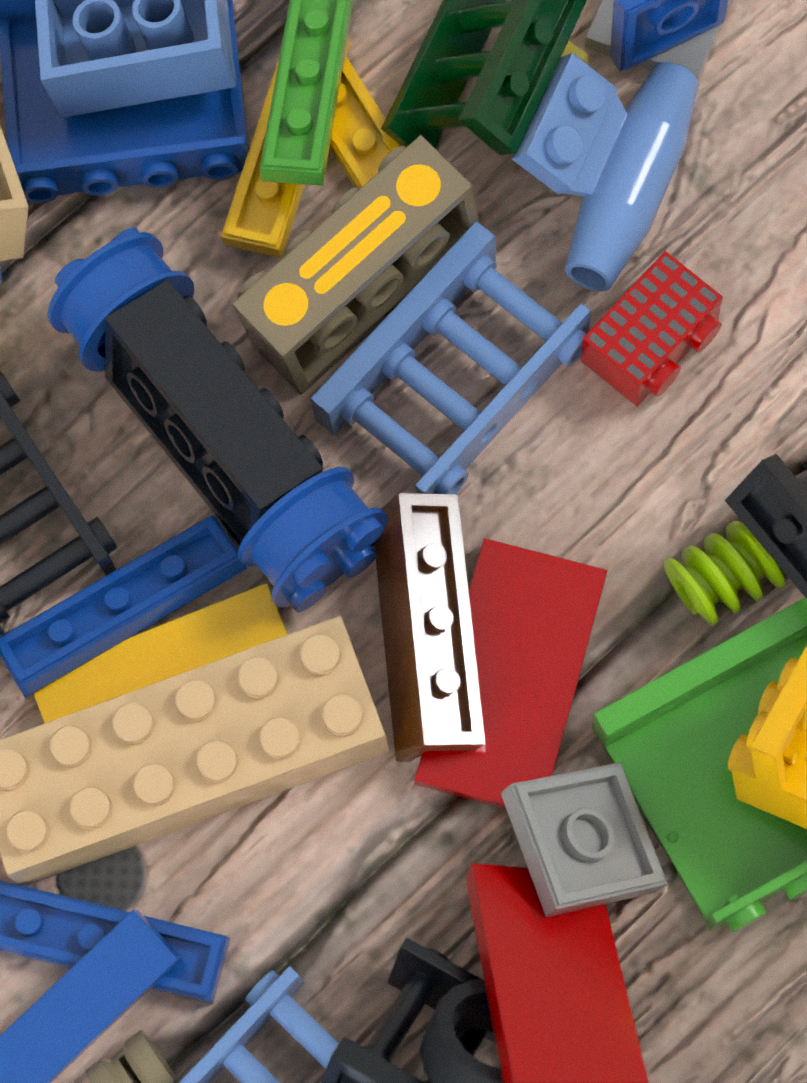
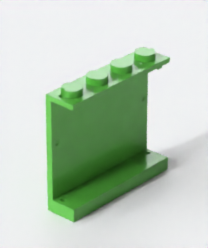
(676, 756)

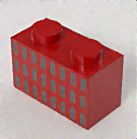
(652, 330)

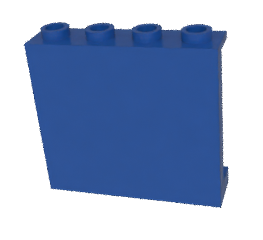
(114, 146)

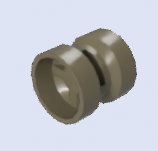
(137, 1054)

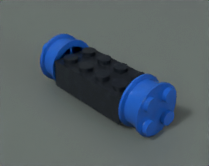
(213, 421)

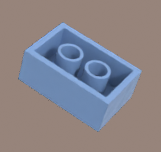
(131, 51)

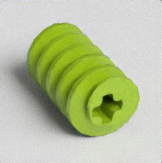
(722, 572)

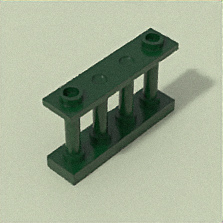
(509, 75)

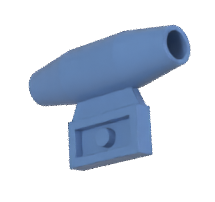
(610, 156)

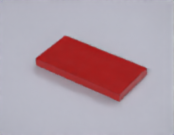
(530, 645)
(551, 985)

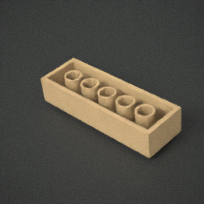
(184, 751)

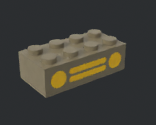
(356, 263)

